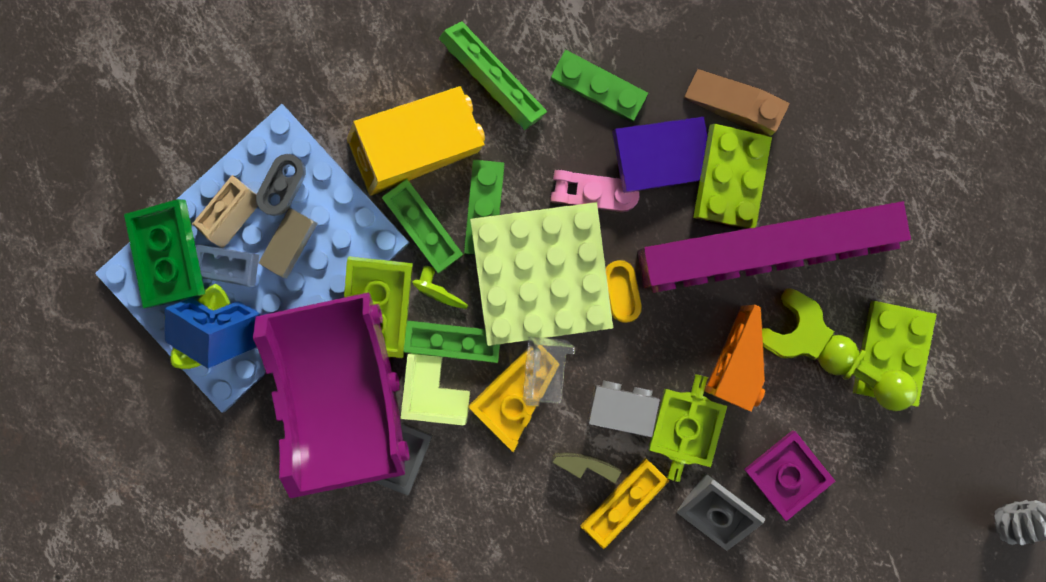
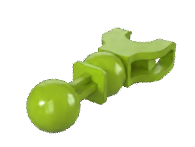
(836, 353)

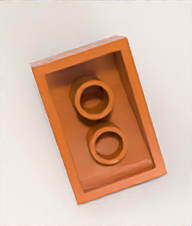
(740, 366)

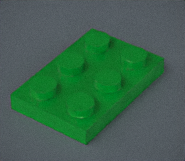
(164, 253)

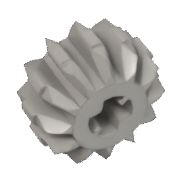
(1021, 522)

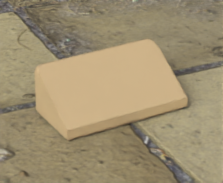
(226, 212)

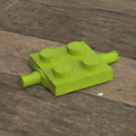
(687, 427)

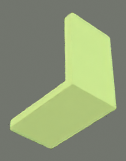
(424, 398)

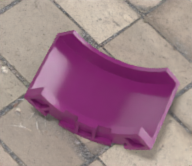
(332, 395)

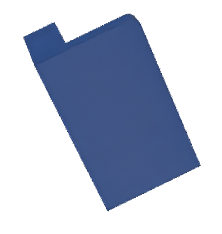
(209, 334)

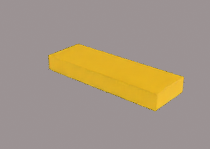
(624, 503)

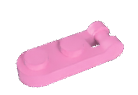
(591, 189)

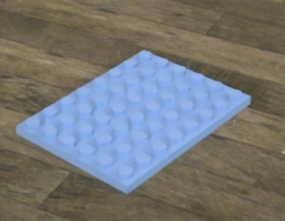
(346, 227)

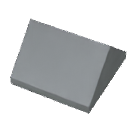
(719, 513)

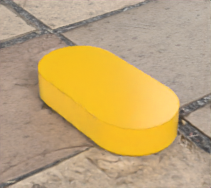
(623, 291)

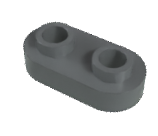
(279, 184)

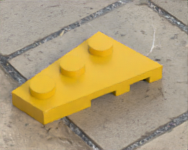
(503, 406)

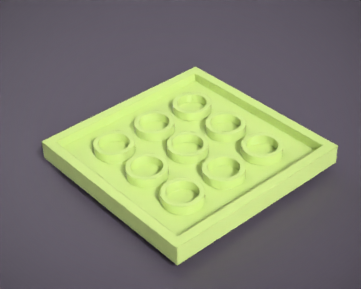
(541, 273)

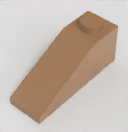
(737, 102)

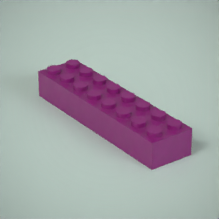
(778, 244)

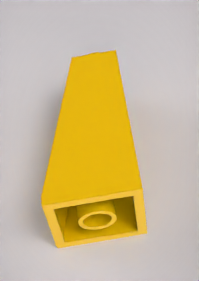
(414, 139)

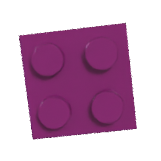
(789, 475)

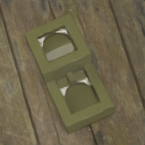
(577, 464)

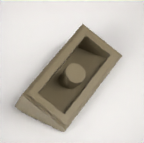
(287, 243)

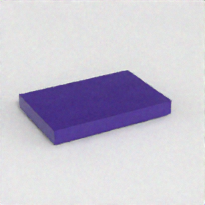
(660, 153)

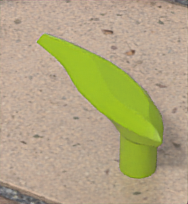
(434, 291)

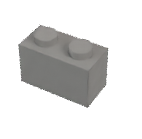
(622, 409)

